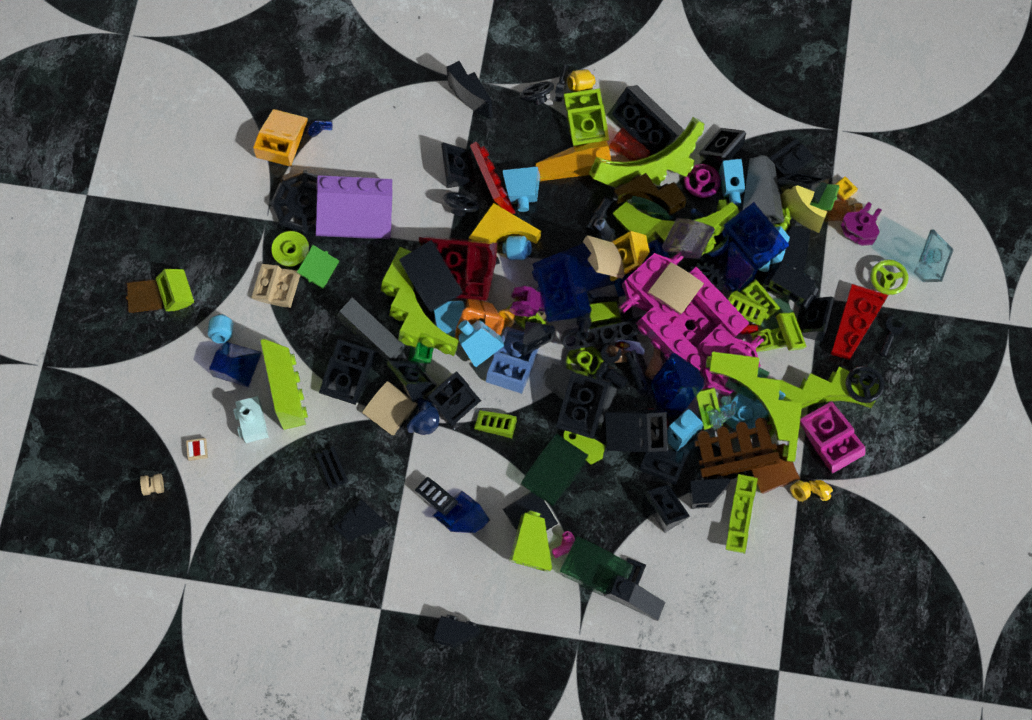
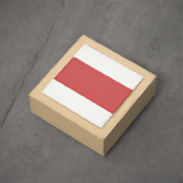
(197, 449)

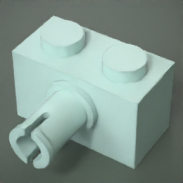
(251, 419)

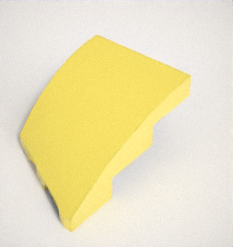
(798, 203)

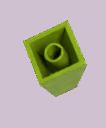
(531, 543)

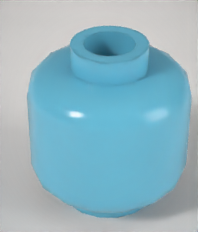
(517, 247)
(220, 328)

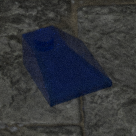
(738, 269)
(235, 363)
(465, 516)

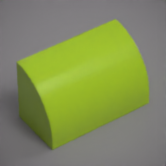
(174, 289)

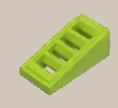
(755, 285)
(741, 298)
(496, 416)

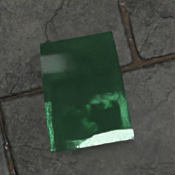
(554, 469)
(593, 566)

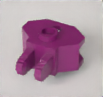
(862, 225)
(527, 302)

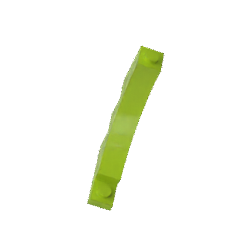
(783, 414)

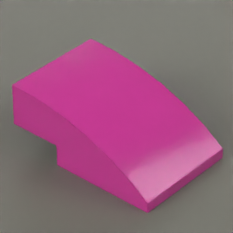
(832, 437)

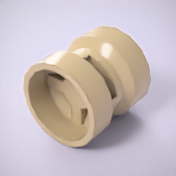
(152, 484)

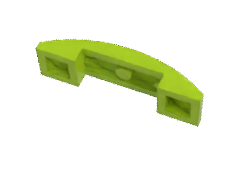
(741, 514)

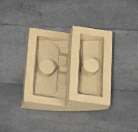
(604, 257)
(276, 285)
(675, 288)
(389, 408)

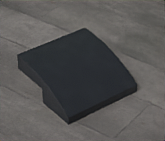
(528, 503)

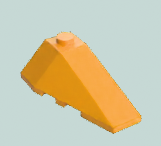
(573, 161)

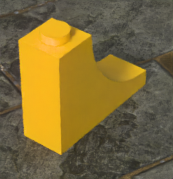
(500, 224)

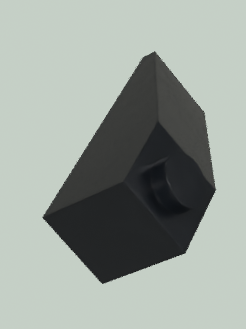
(634, 597)

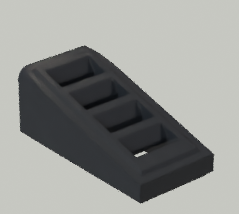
(427, 488)

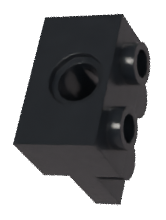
(447, 391)

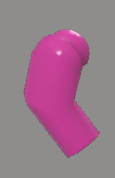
(566, 544)

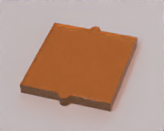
(143, 296)

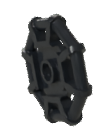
(293, 203)

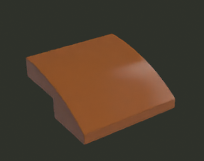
(775, 475)

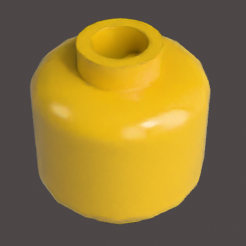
(581, 80)

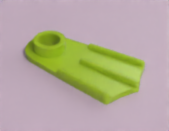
(589, 446)

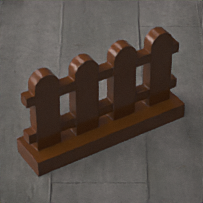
(749, 461)

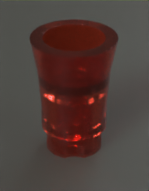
(628, 146)

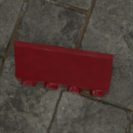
(470, 263)

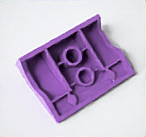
(353, 207)

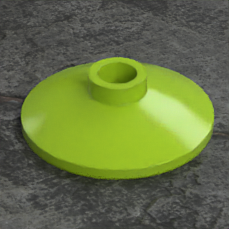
(287, 241)

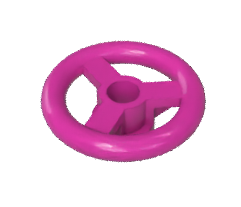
(703, 171)

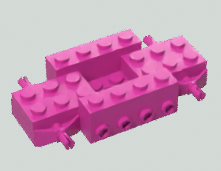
(711, 312)

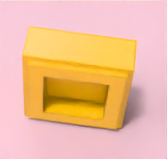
(846, 188)

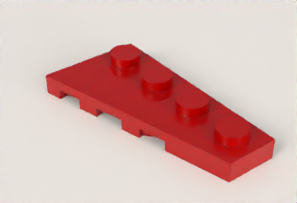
(491, 178)
(857, 317)

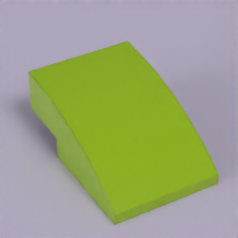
(586, 117)

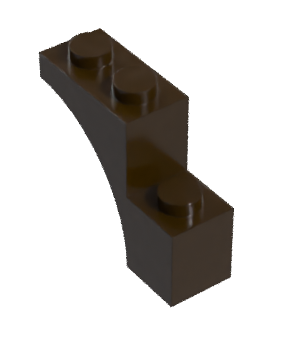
(667, 196)

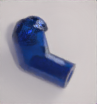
(318, 126)

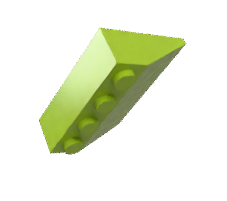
(284, 385)

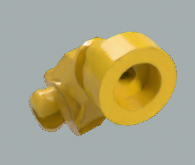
(802, 490)

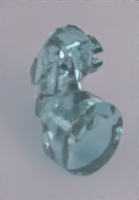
(726, 412)

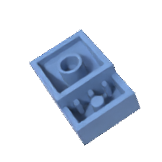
(508, 366)

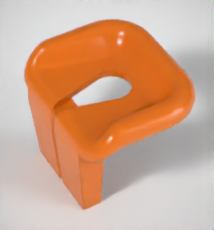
(480, 309)

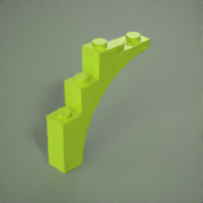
(673, 157)
(654, 228)
(405, 308)
(817, 390)

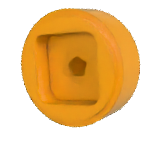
(508, 317)

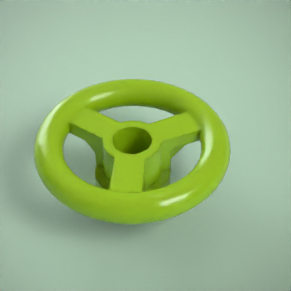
(885, 284)
(581, 356)

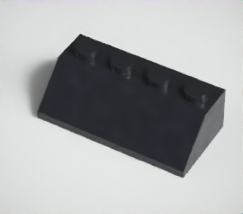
(644, 119)

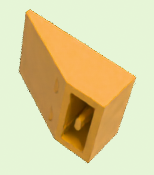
(280, 137)

